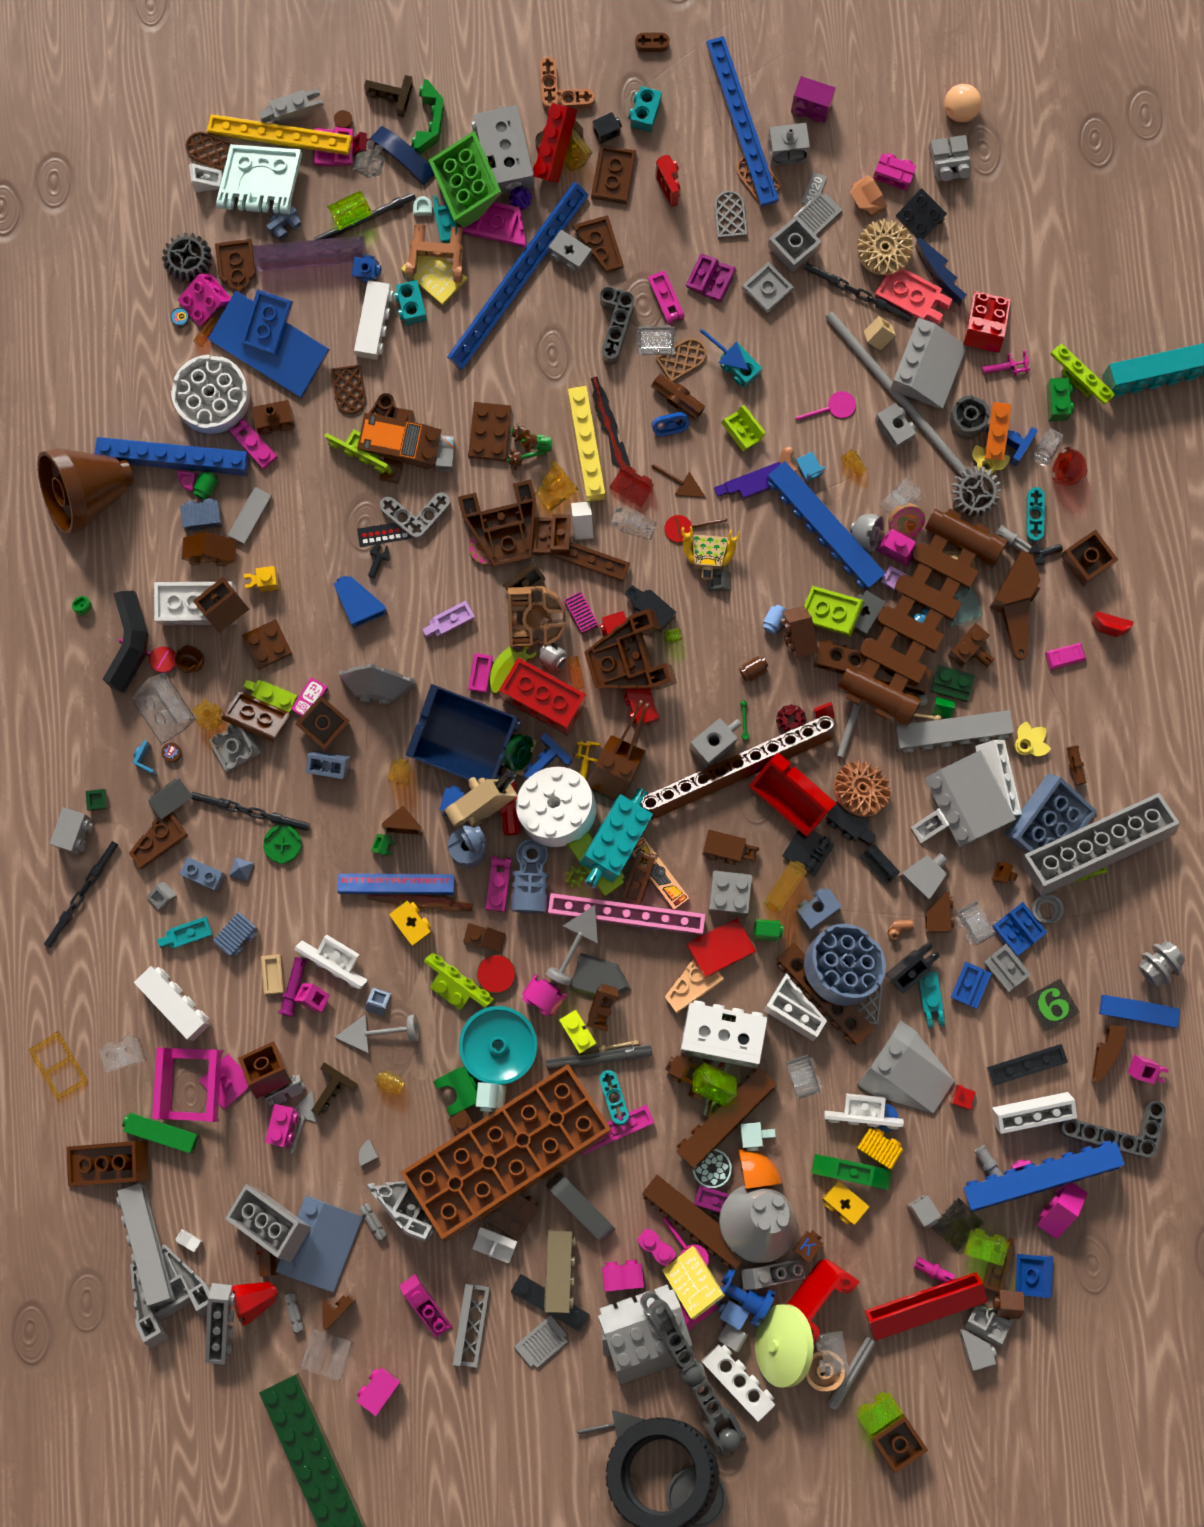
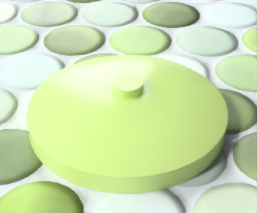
(784, 1346)

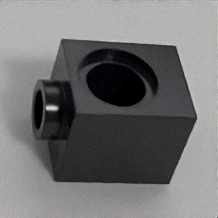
(606, 127)

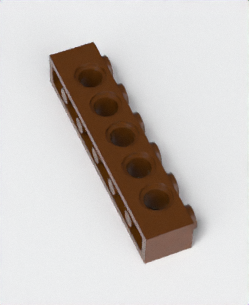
(824, 661)
(862, 1026)

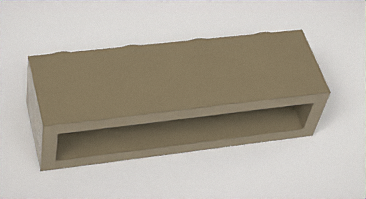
(558, 1272)

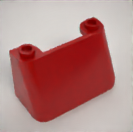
(817, 1288)

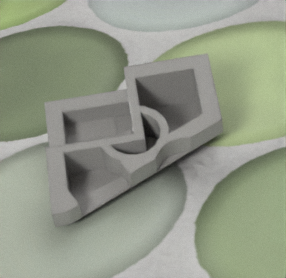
(987, 1325)

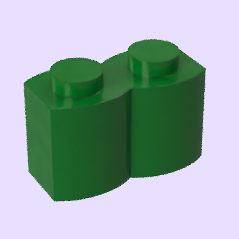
(767, 930)

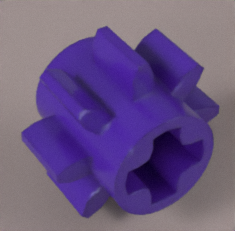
(520, 197)

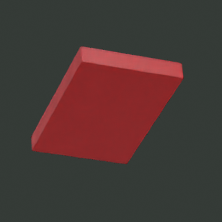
(721, 948)

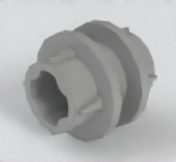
(1165, 960)

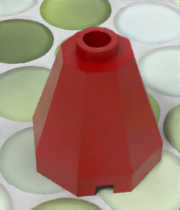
(253, 1300)

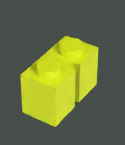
(574, 1026)

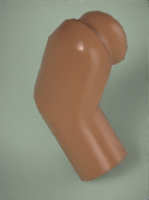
(786, 455)
(897, 927)

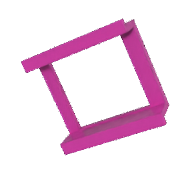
(164, 1081)

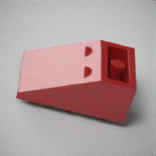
(987, 322)

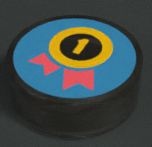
(180, 317)

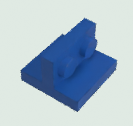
(1034, 1275)

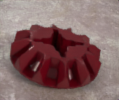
(788, 710)

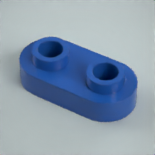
(670, 425)

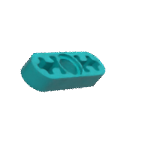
(1030, 501)
(613, 1113)

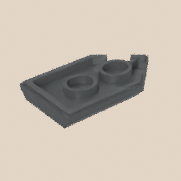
(593, 972)

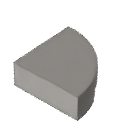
(367, 1153)

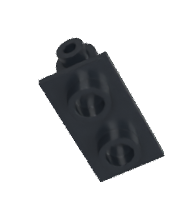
(880, 864)

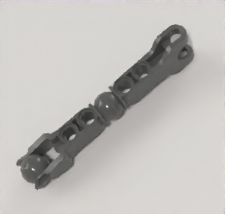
(692, 1375)

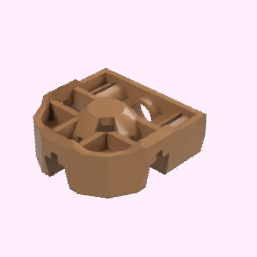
(520, 599)

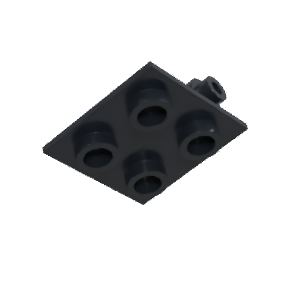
(921, 214)
(809, 851)

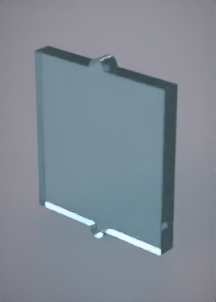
(969, 608)

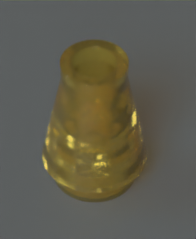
(853, 462)

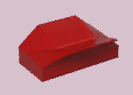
(1111, 624)

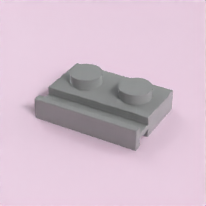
(1007, 967)

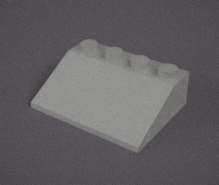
(929, 364)
(970, 798)

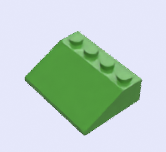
(466, 179)

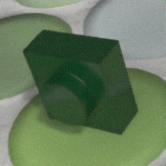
(96, 799)

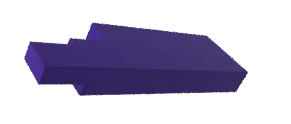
(748, 484)

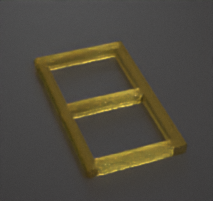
(45, 1073)

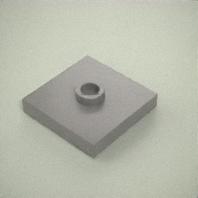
(767, 287)

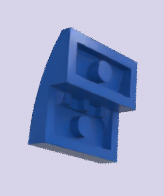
(1019, 929)

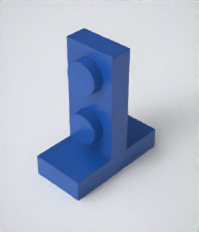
(1018, 443)
(547, 757)

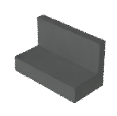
(169, 797)

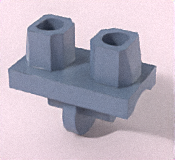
(280, 221)

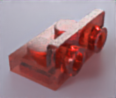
(632, 485)

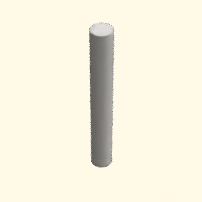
(848, 731)

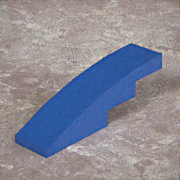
(1139, 1011)

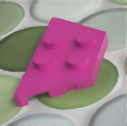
(499, 224)

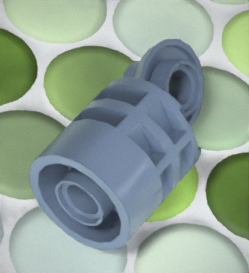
(475, 842)
(530, 881)

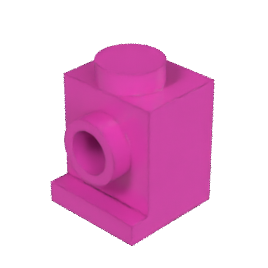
(312, 997)

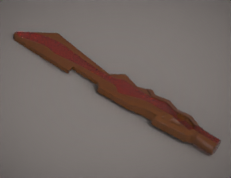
(424, 901)

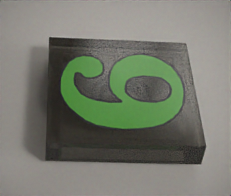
(1052, 1004)

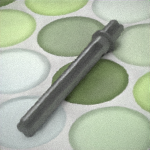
(599, 1057)

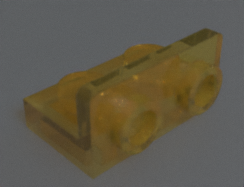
(577, 152)

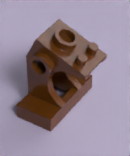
(678, 1068)

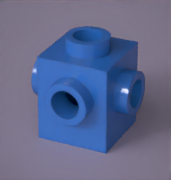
(366, 268)

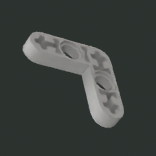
(419, 520)

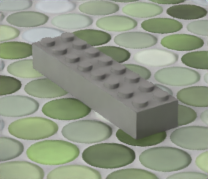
(1100, 844)

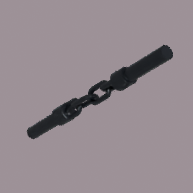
(880, 303)
(274, 817)
(66, 916)

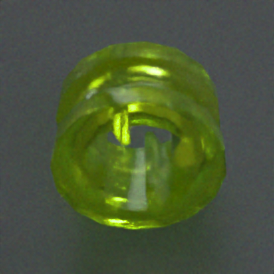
(673, 635)

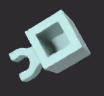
(752, 1135)

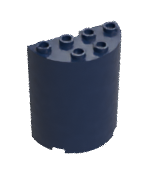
(462, 735)

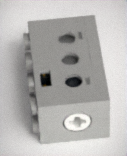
(505, 143)

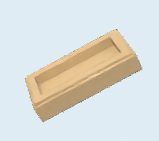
(272, 974)

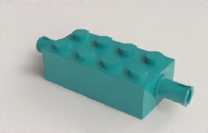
(616, 838)

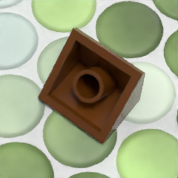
(402, 823)

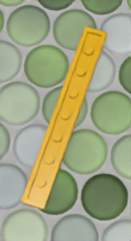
(279, 134)

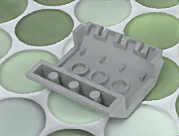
(634, 1340)

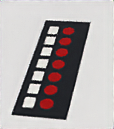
(381, 534)

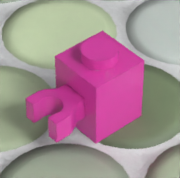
(1146, 1069)

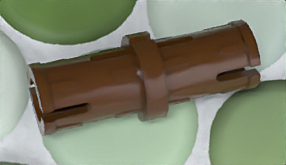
(1076, 765)

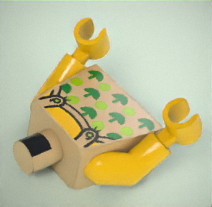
(708, 551)

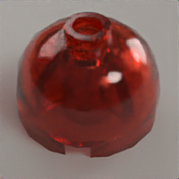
(1069, 467)

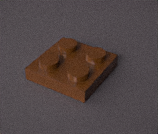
(267, 644)

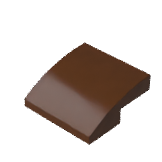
(551, 534)

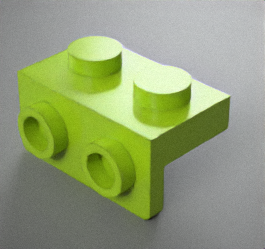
(744, 428)

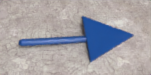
(732, 357)

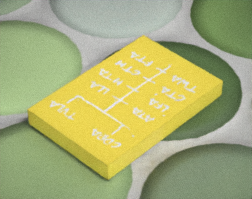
(436, 277)
(693, 1282)

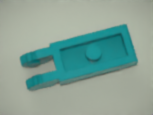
(444, 220)
(931, 998)

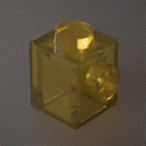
(400, 772)

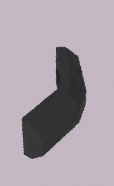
(134, 642)

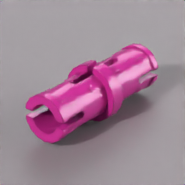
(933, 1270)

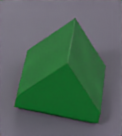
(943, 708)

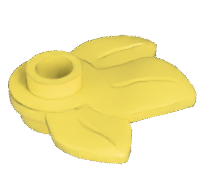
(994, 465)
(1033, 739)

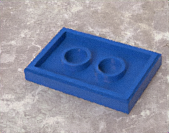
(266, 322)

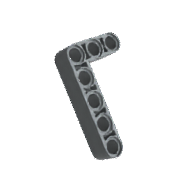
(1136, 1141)

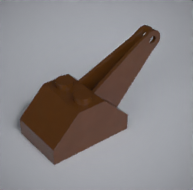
(1014, 601)
(618, 762)

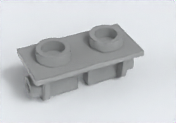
(293, 1089)

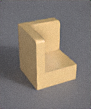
(879, 333)

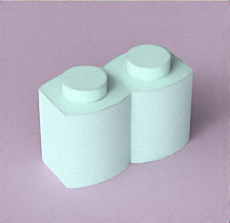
(490, 1096)

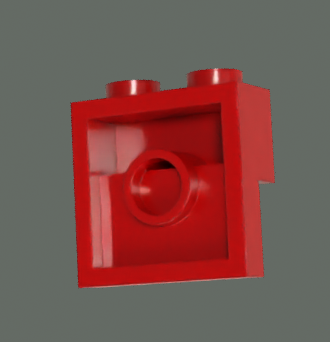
(667, 178)

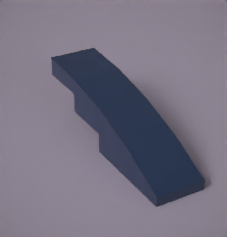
(937, 268)

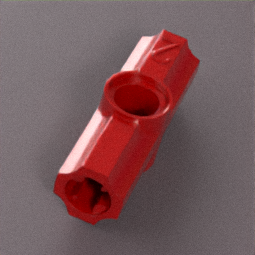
(509, 815)

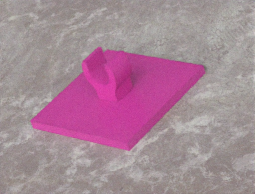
(231, 1081)

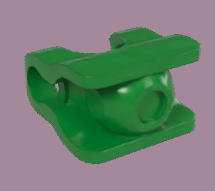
(465, 1087)

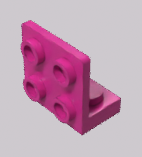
(203, 298)

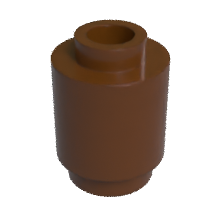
(753, 668)

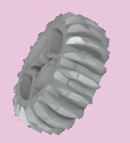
(974, 499)

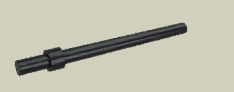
(396, 204)

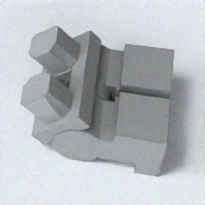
(950, 158)

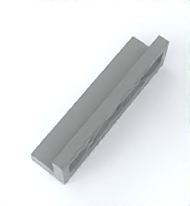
(463, 1324)

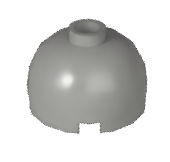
(867, 530)

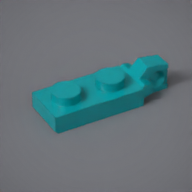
(186, 933)

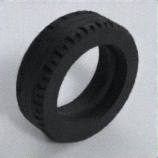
(619, 1473)

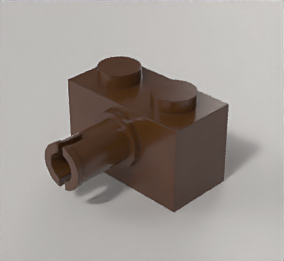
(273, 417)
(971, 646)

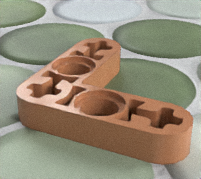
(558, 95)

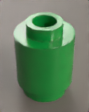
(205, 485)

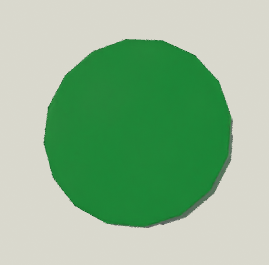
(282, 844)

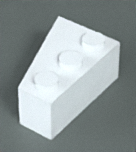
(795, 1010)

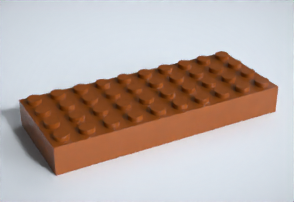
(506, 1153)

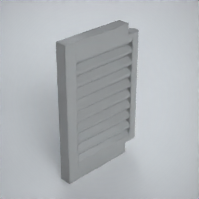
(818, 212)
(542, 1342)

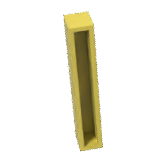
(586, 444)

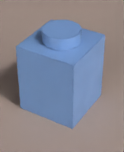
(733, 1314)

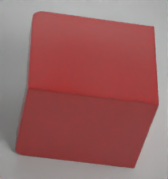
(962, 1097)

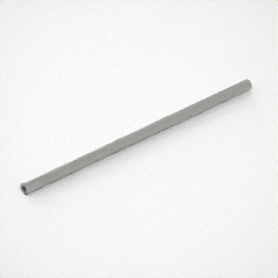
(901, 399)

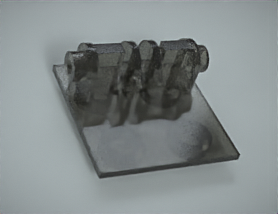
(956, 1224)

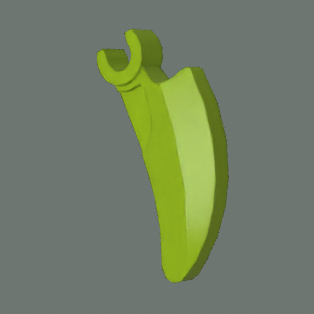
(504, 665)

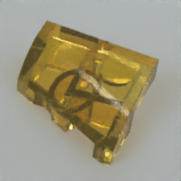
(555, 487)

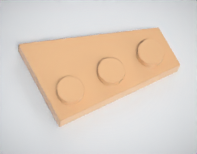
(691, 987)

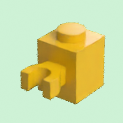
(265, 579)

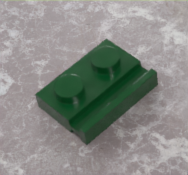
(952, 683)

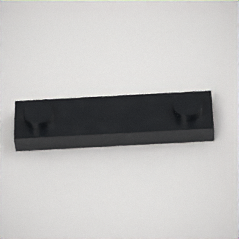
(1027, 1064)
(534, 1294)

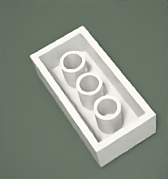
(172, 1003)

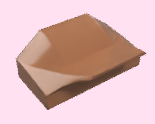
(868, 195)

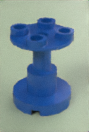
(750, 1301)

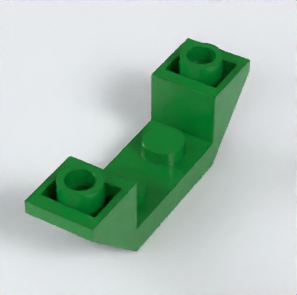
(424, 139)
(851, 1171)

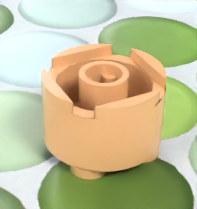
(821, 1382)

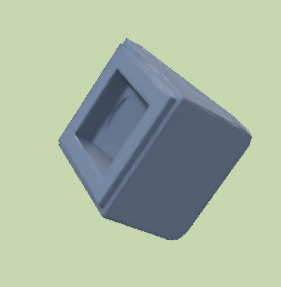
(377, 1001)

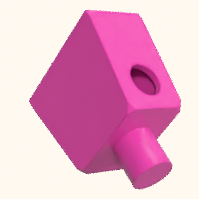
(897, 547)

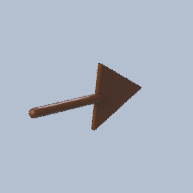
(687, 488)

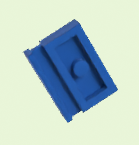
(970, 985)

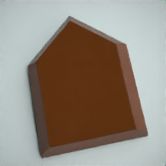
(236, 263)

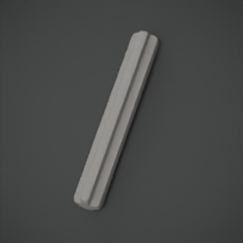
(850, 1376)

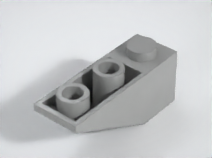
(772, 1274)

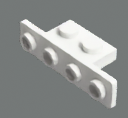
(334, 958)
(864, 1110)

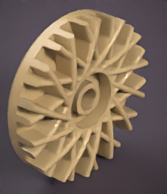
(888, 236)

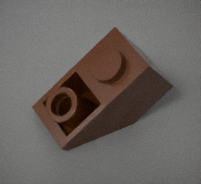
(938, 917)

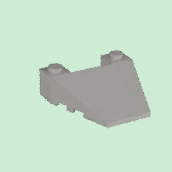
(186, 1288)

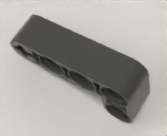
(616, 327)
(580, 1207)

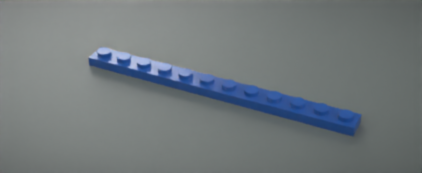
(517, 276)

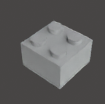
(794, 244)
(71, 831)
(730, 893)

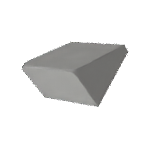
(161, 895)
(732, 1337)

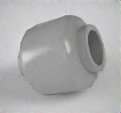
(553, 657)

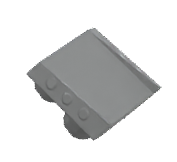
(235, 746)

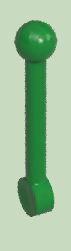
(745, 735)

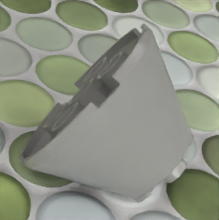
(758, 1223)

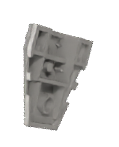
(907, 1072)

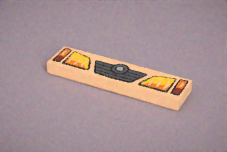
(662, 877)

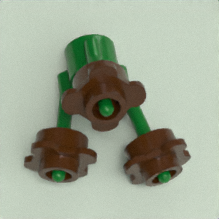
(529, 441)

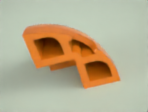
(757, 1169)

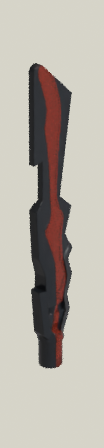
(618, 452)

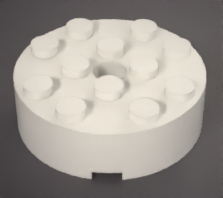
(215, 412)
(539, 811)

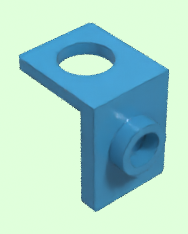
(810, 467)
(139, 755)

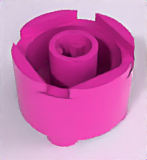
(543, 995)

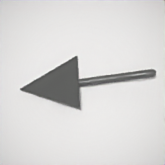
(621, 1423)

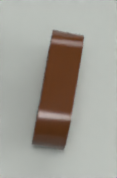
(652, 42)

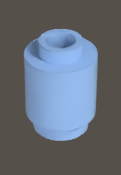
(772, 620)

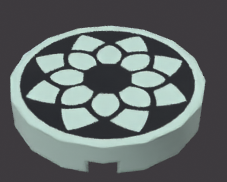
(713, 1170)

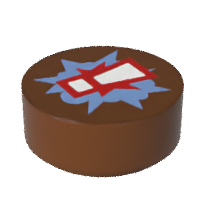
(171, 752)

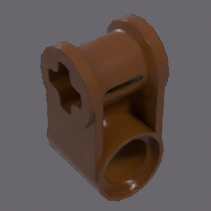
(380, 410)

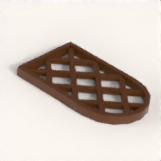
(201, 159)
(346, 368)

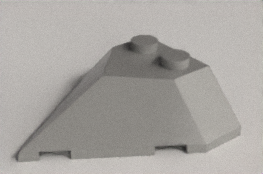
(376, 684)
(404, 1209)

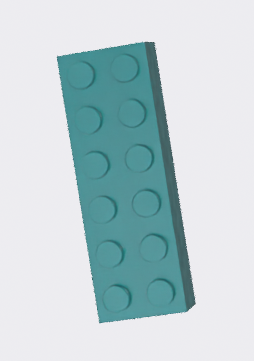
(1155, 370)

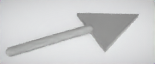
(305, 1112)

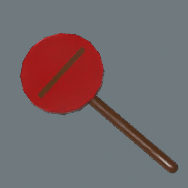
(675, 523)

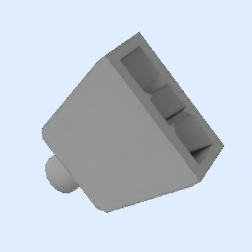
(926, 875)

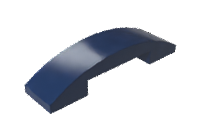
(404, 154)

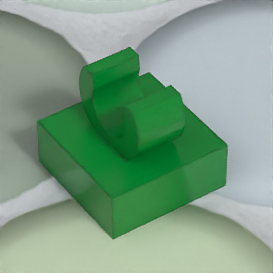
(381, 844)

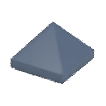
(241, 869)

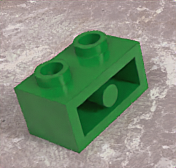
(1058, 399)

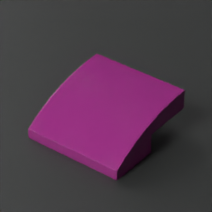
(711, 277)

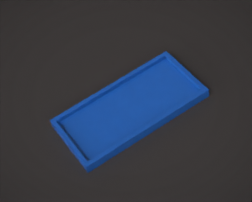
(296, 358)

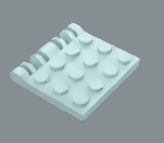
(259, 175)

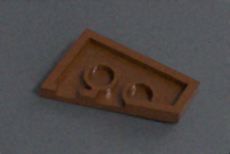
(599, 237)
(159, 839)

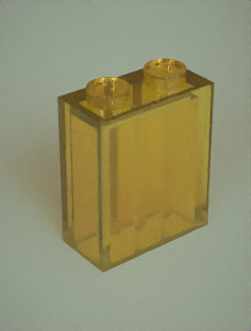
(785, 886)

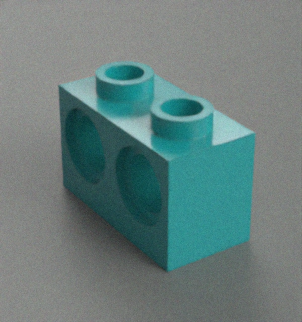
(643, 108)
(407, 303)
(753, 367)

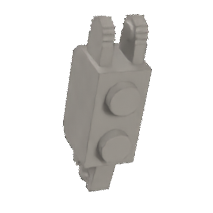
(291, 107)

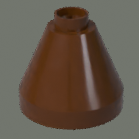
(80, 485)

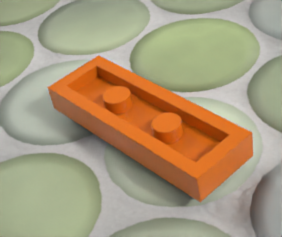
(998, 431)

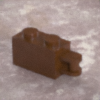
(727, 848)

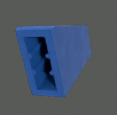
(358, 602)

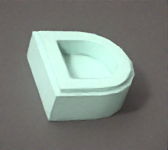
(422, 206)

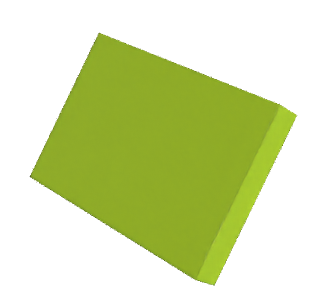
(833, 610)

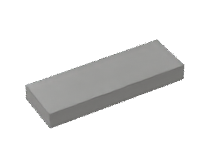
(250, 515)

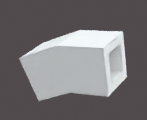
(188, 1240)

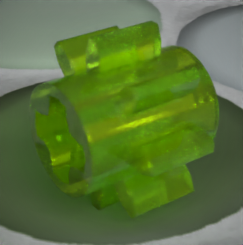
(573, 882)

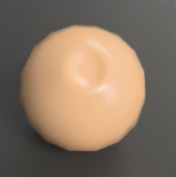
(962, 103)

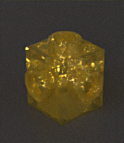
(202, 712)

